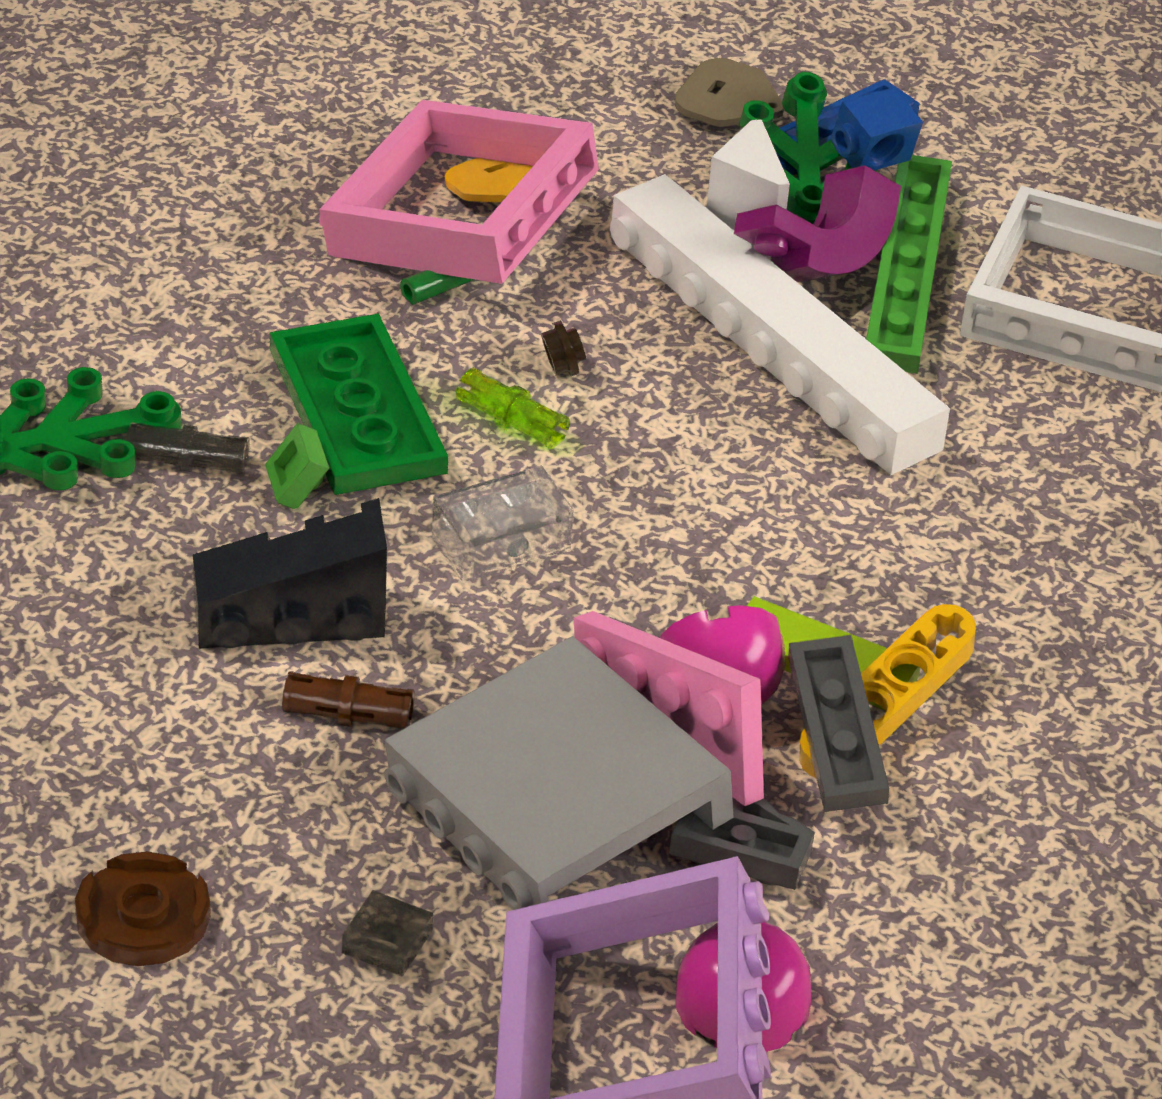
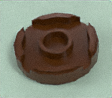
(142, 927)

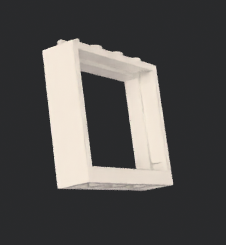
(1058, 331)

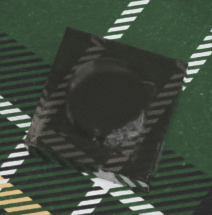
(387, 933)

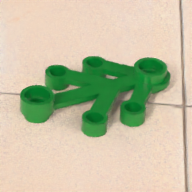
(804, 101)
(69, 437)

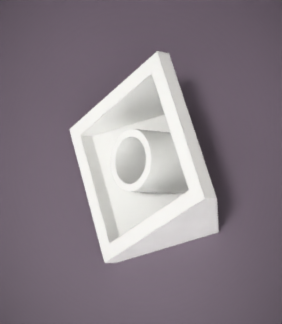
(746, 175)

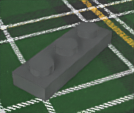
(838, 723)

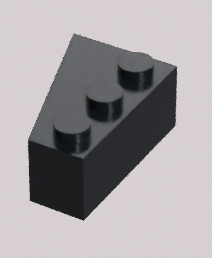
(295, 586)

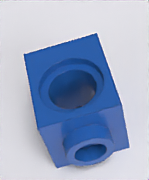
(876, 130)

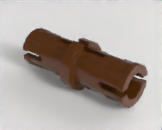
(348, 700)

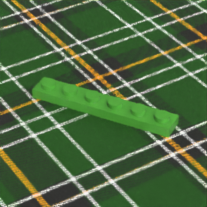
(909, 262)

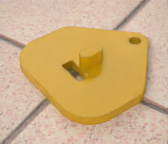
(484, 179)

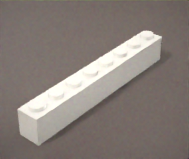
(780, 325)

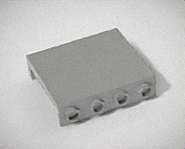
(552, 773)

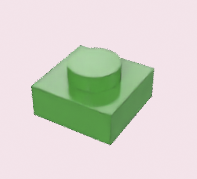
(297, 466)

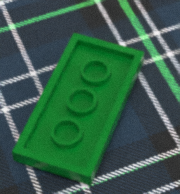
(360, 402)

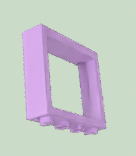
(625, 914)

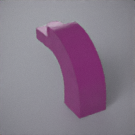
(847, 234)

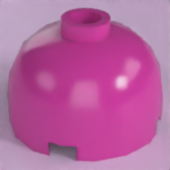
(744, 640)
(785, 986)

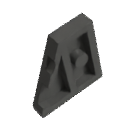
(767, 843)

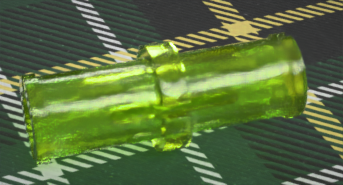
(512, 408)

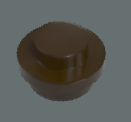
(563, 349)

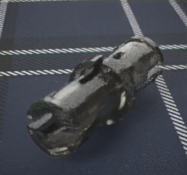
(189, 448)

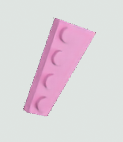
(697, 693)

